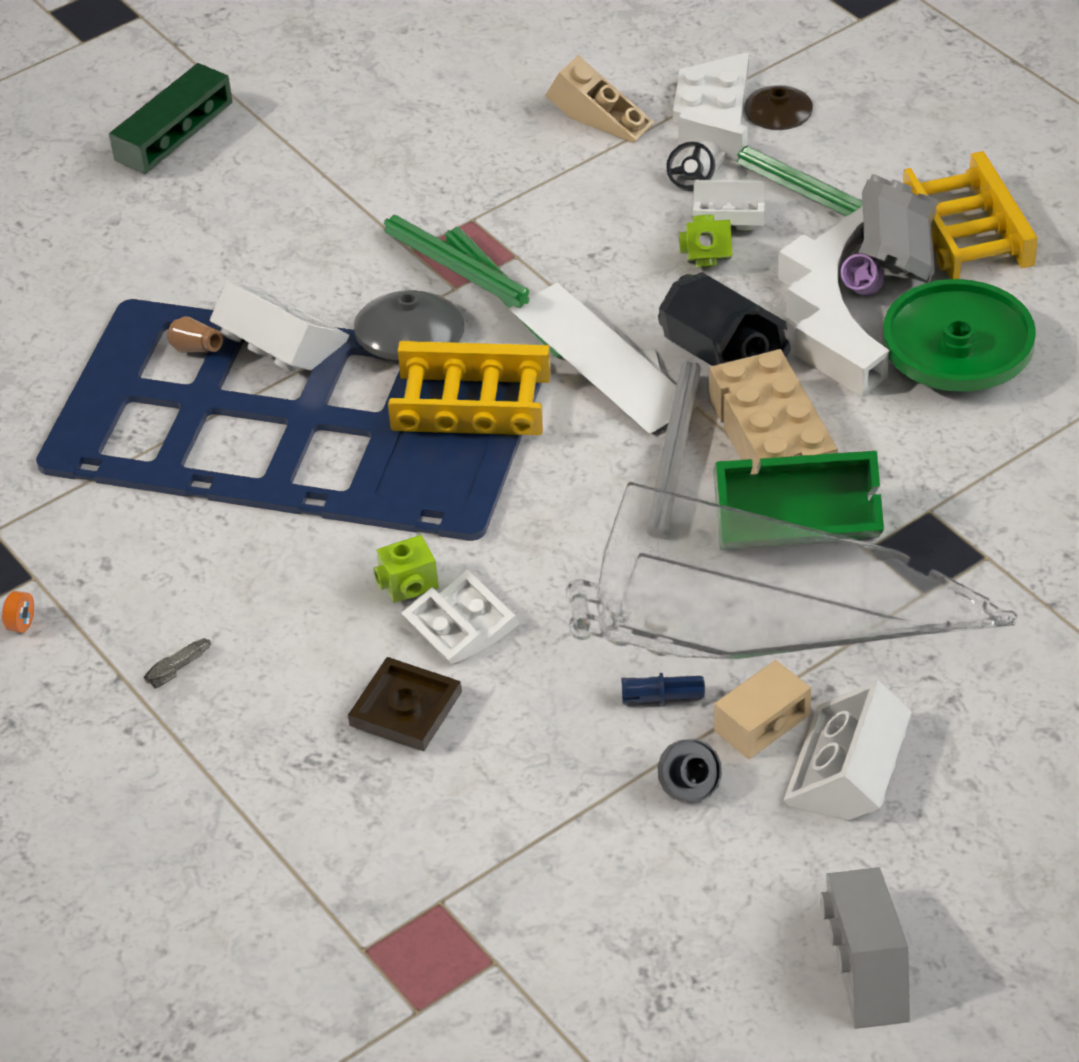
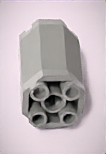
(898, 227)

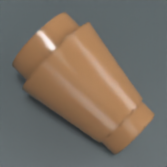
(193, 336)

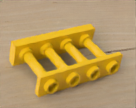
(991, 197)
(470, 363)

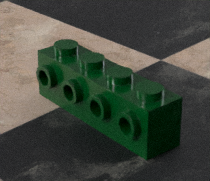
(170, 118)

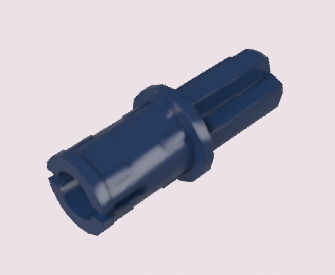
(662, 689)

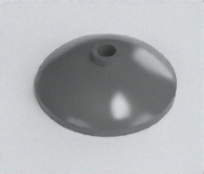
(406, 317)

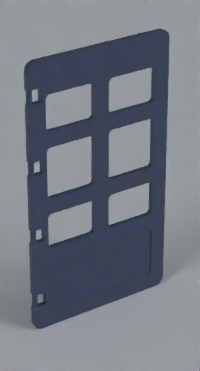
(394, 485)

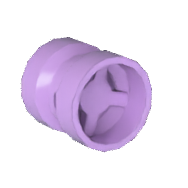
(856, 270)

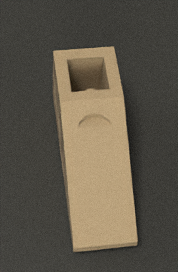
(596, 102)

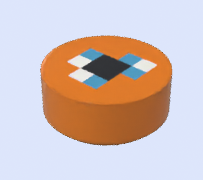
(18, 611)

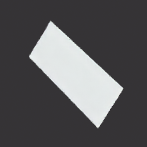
(600, 356)

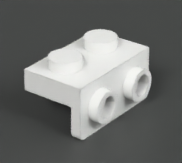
(731, 200)

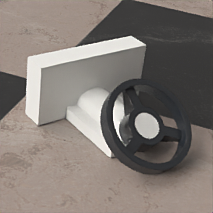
(710, 144)

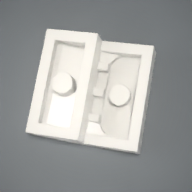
(461, 618)

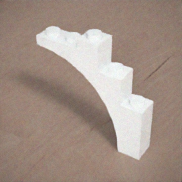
(825, 329)

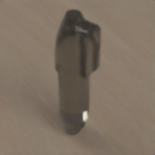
(167, 667)

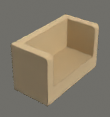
(762, 709)

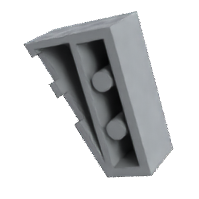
(868, 946)

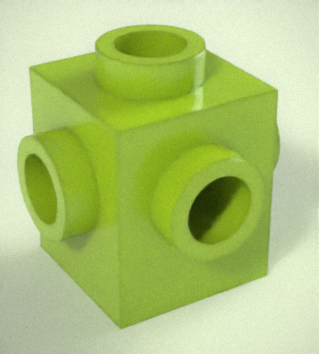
(720, 240)
(406, 569)

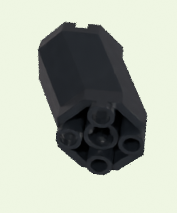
(718, 321)

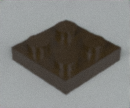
(405, 703)

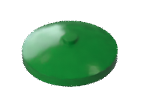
(959, 335)

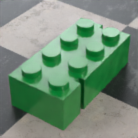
(808, 491)

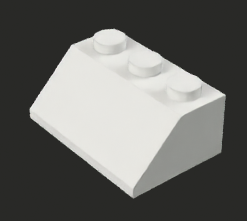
(275, 327)
(849, 753)

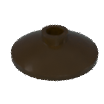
(778, 107)

